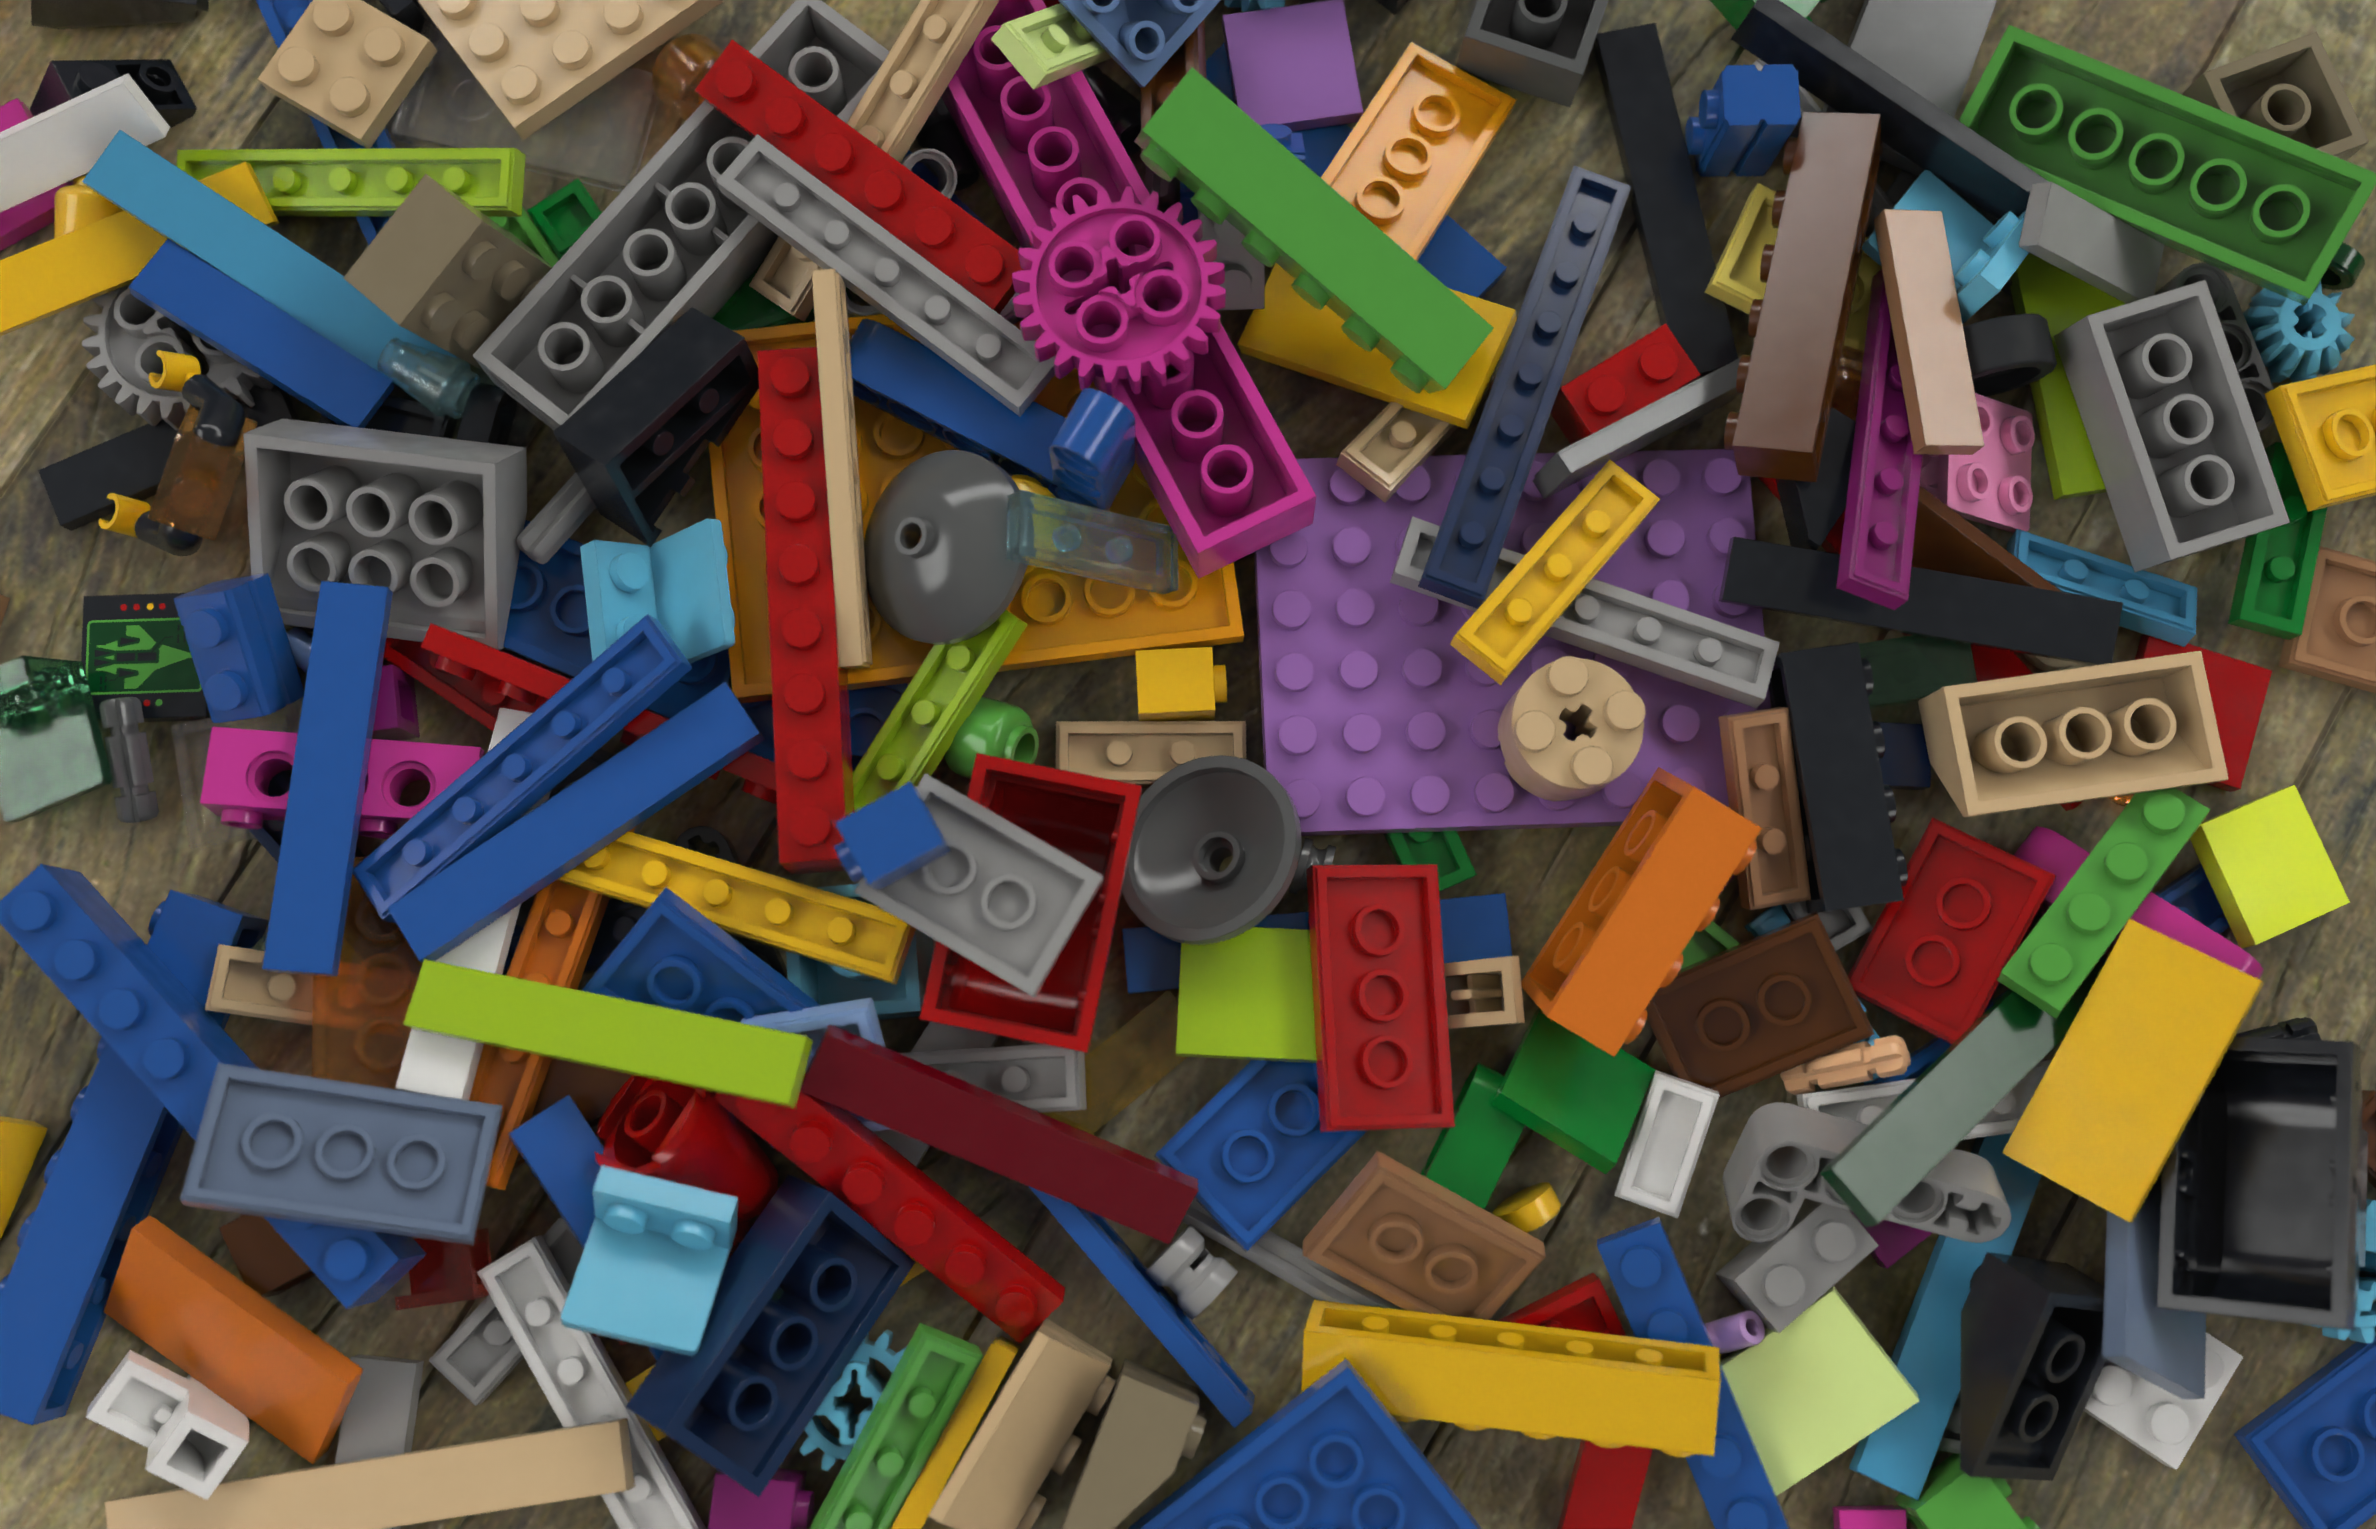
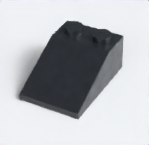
(2026, 1364)

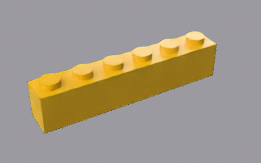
(1523, 1376)

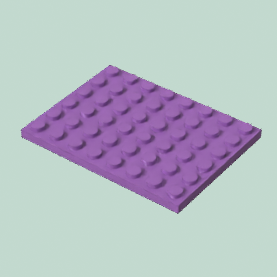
(1396, 728)

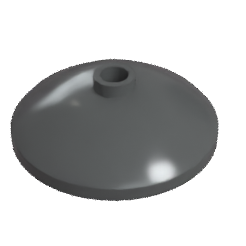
(959, 570)
(1186, 831)

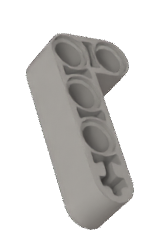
(1789, 1146)

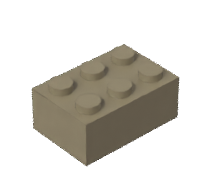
(446, 270)

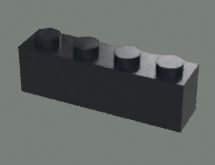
(1840, 777)

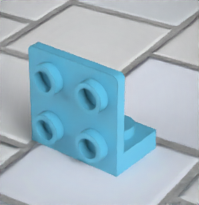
(1979, 252)
(674, 581)
(651, 1261)

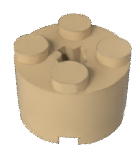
(1606, 723)

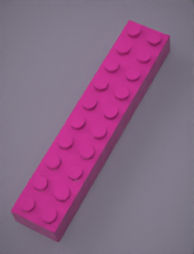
(1205, 434)

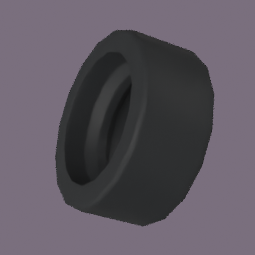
(2009, 352)

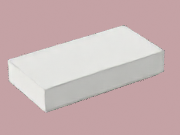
(1666, 1143)

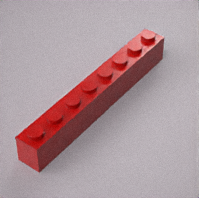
(806, 673)

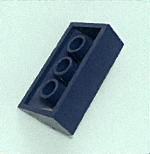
(777, 1334)

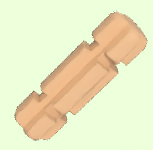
(1850, 1065)

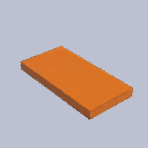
(232, 1339)

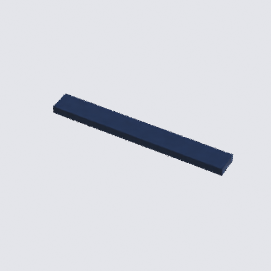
(1524, 389)

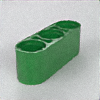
(1476, 1150)

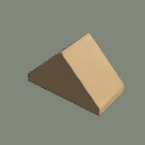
(1484, 993)

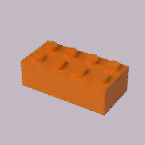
(1639, 911)

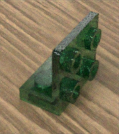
(47, 736)

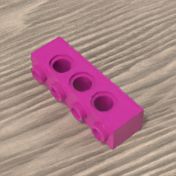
(246, 760)

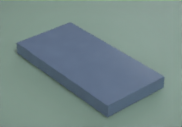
(342, 1154)

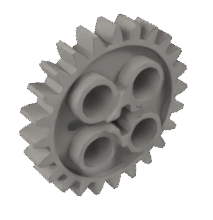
(127, 354)

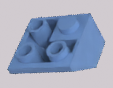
(1140, 32)

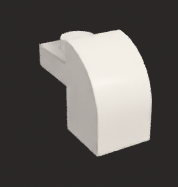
(183, 1424)

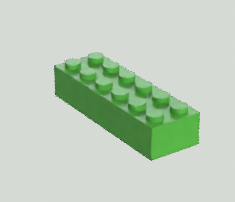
(2170, 164)

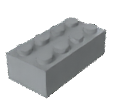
(2170, 426)

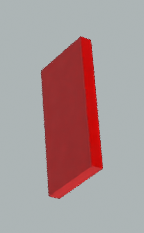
(1379, 998)

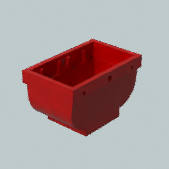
(1092, 824)

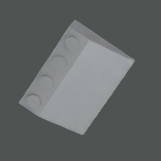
(391, 513)

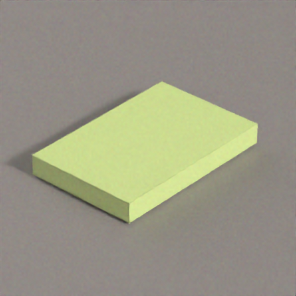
(1815, 1389)

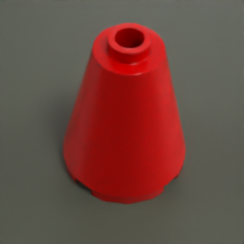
(687, 1140)

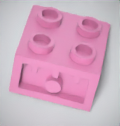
(1996, 479)

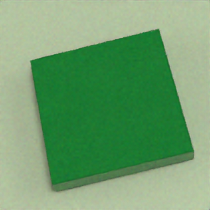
(1574, 1092)

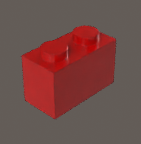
(1623, 384)

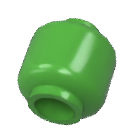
(995, 731)

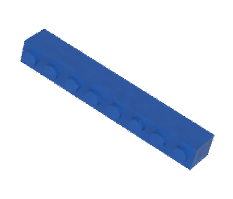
(172, 1049)
(100, 1186)

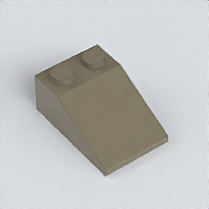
(1135, 1447)

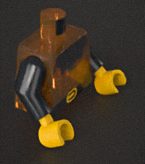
(198, 469)

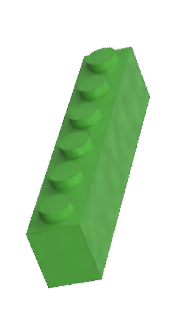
(1311, 234)

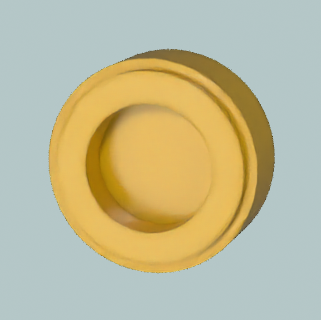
(1530, 1207)

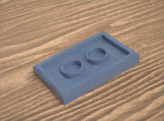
(2138, 1335)

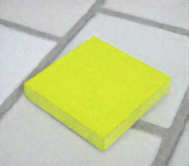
(2268, 867)

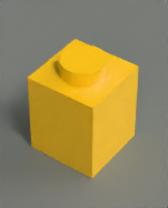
(1179, 684)

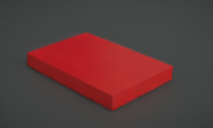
(1952, 934)

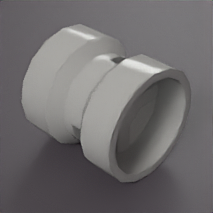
(1191, 1272)

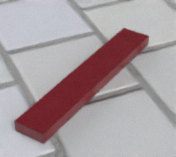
(998, 1134)

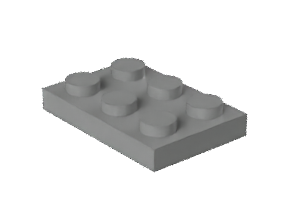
(994, 895)

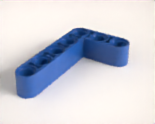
(1073, 457)

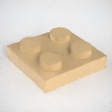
(348, 66)

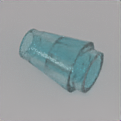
(429, 376)

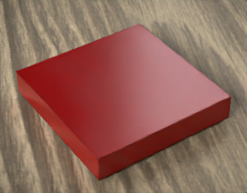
(2237, 701)

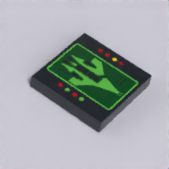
(141, 651)

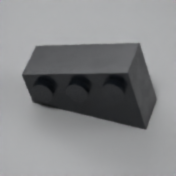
(657, 419)

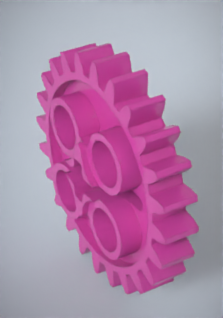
(1145, 337)

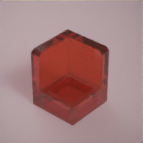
(447, 1272)

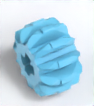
(2298, 338)

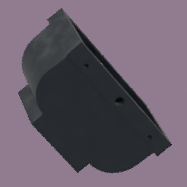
(2269, 1188)

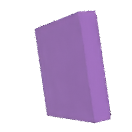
(1293, 65)

